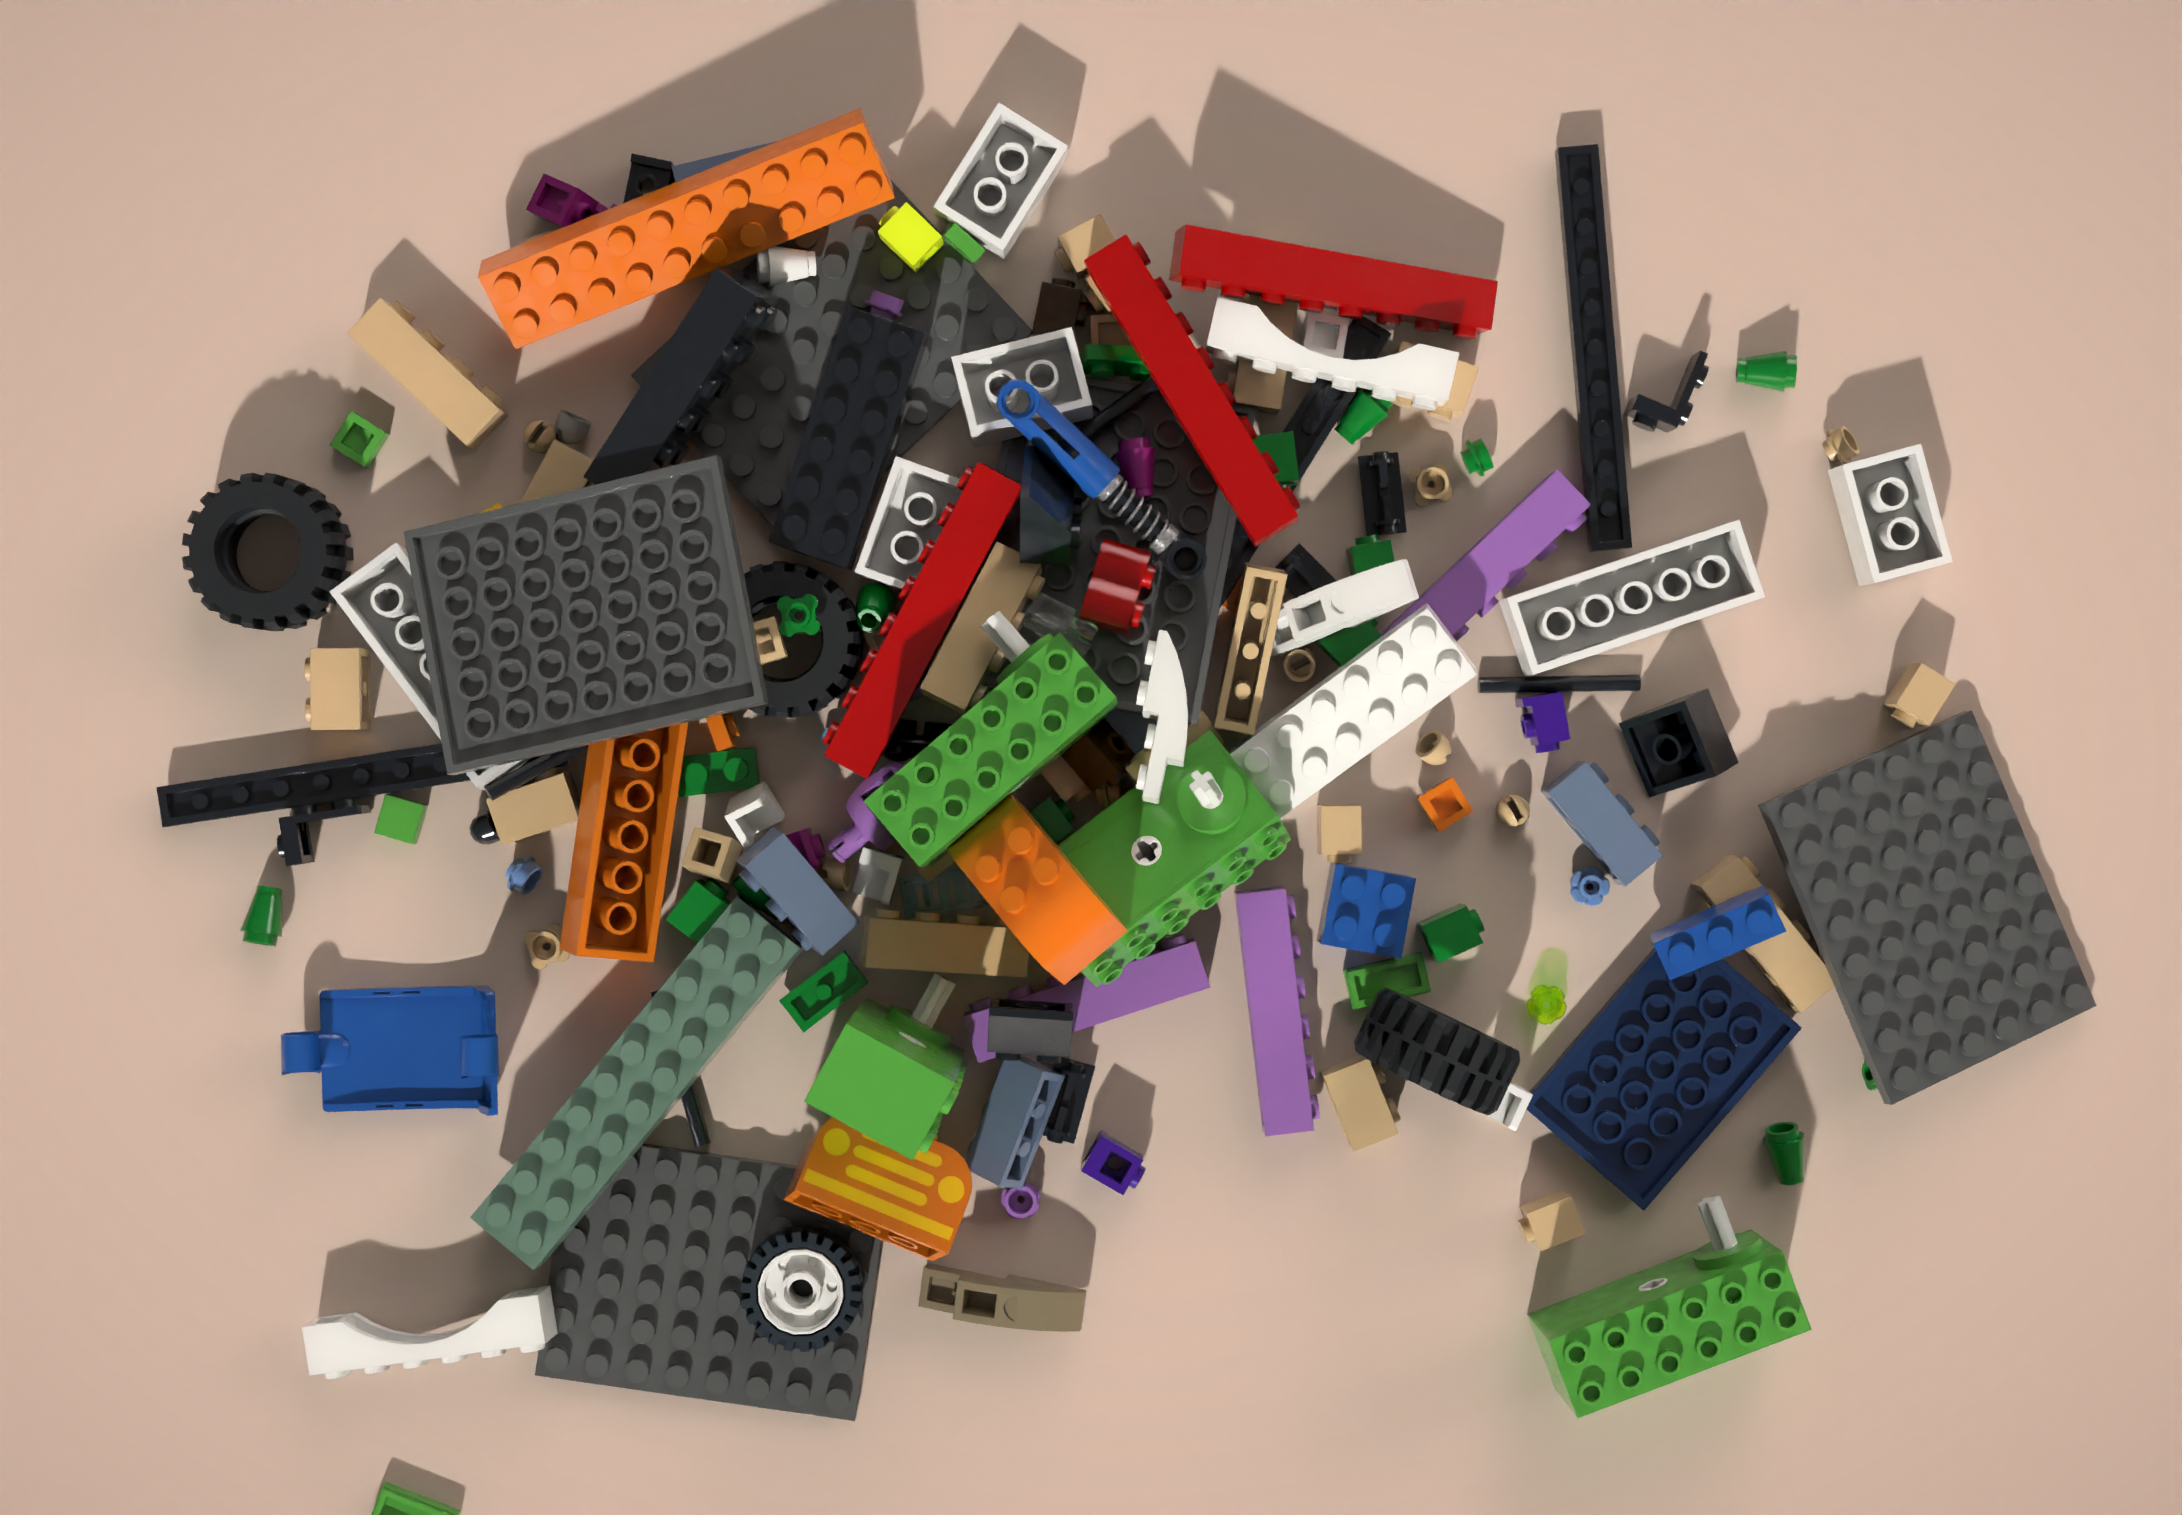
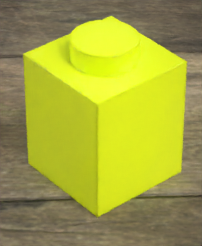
(909, 236)

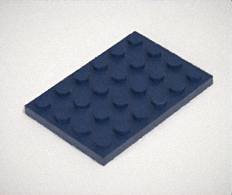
(1659, 1071)

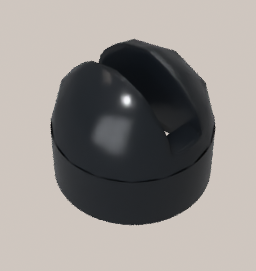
(483, 829)

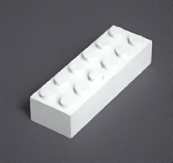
(1631, 598)
(386, 614)
(1353, 710)

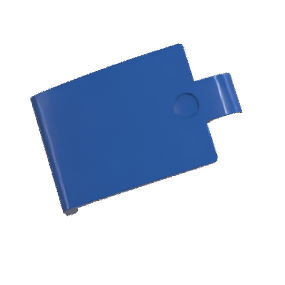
(401, 1049)

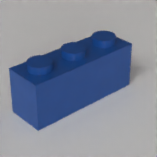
(1717, 932)

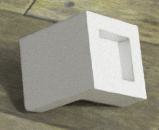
(1325, 334)
(753, 812)
(878, 874)
(1512, 1106)

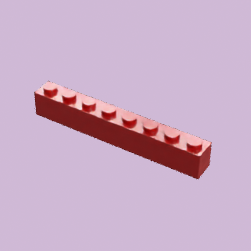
(1332, 281)
(1191, 390)
(923, 618)

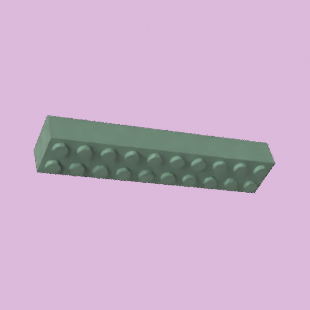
(636, 1083)

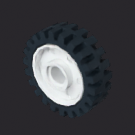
(795, 1319)

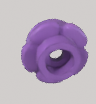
(884, 305)
(1021, 1210)

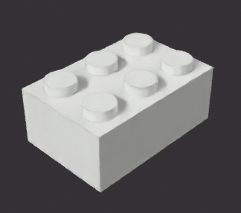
(1001, 180)
(1044, 361)
(1890, 515)
(905, 522)

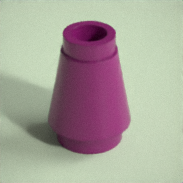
(1137, 465)

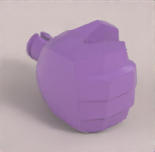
(865, 823)

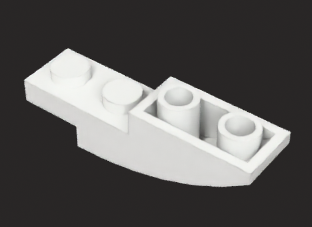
(1343, 605)
(1165, 701)

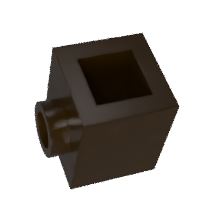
(1059, 307)
(1099, 756)

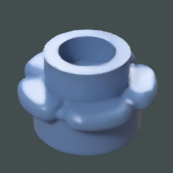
(523, 875)
(1581, 879)

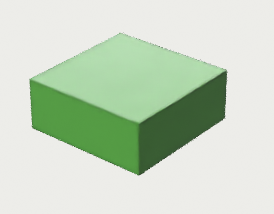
(962, 242)
(359, 439)
(401, 818)

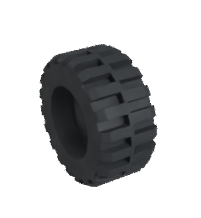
(216, 540)
(839, 632)
(1437, 1052)

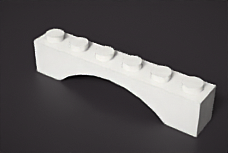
(1247, 335)
(353, 1342)

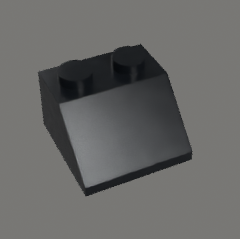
(1047, 512)
(1679, 743)
(1029, 1029)

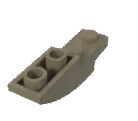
(1002, 1302)

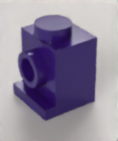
(1544, 721)
(1118, 1179)

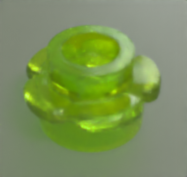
(1554, 1011)

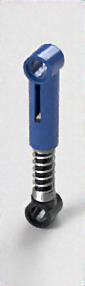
(1099, 477)

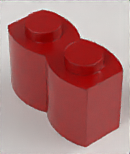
(1117, 586)

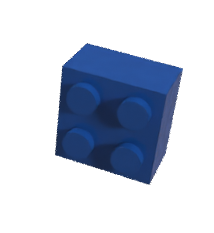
(1366, 910)

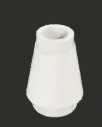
(784, 265)

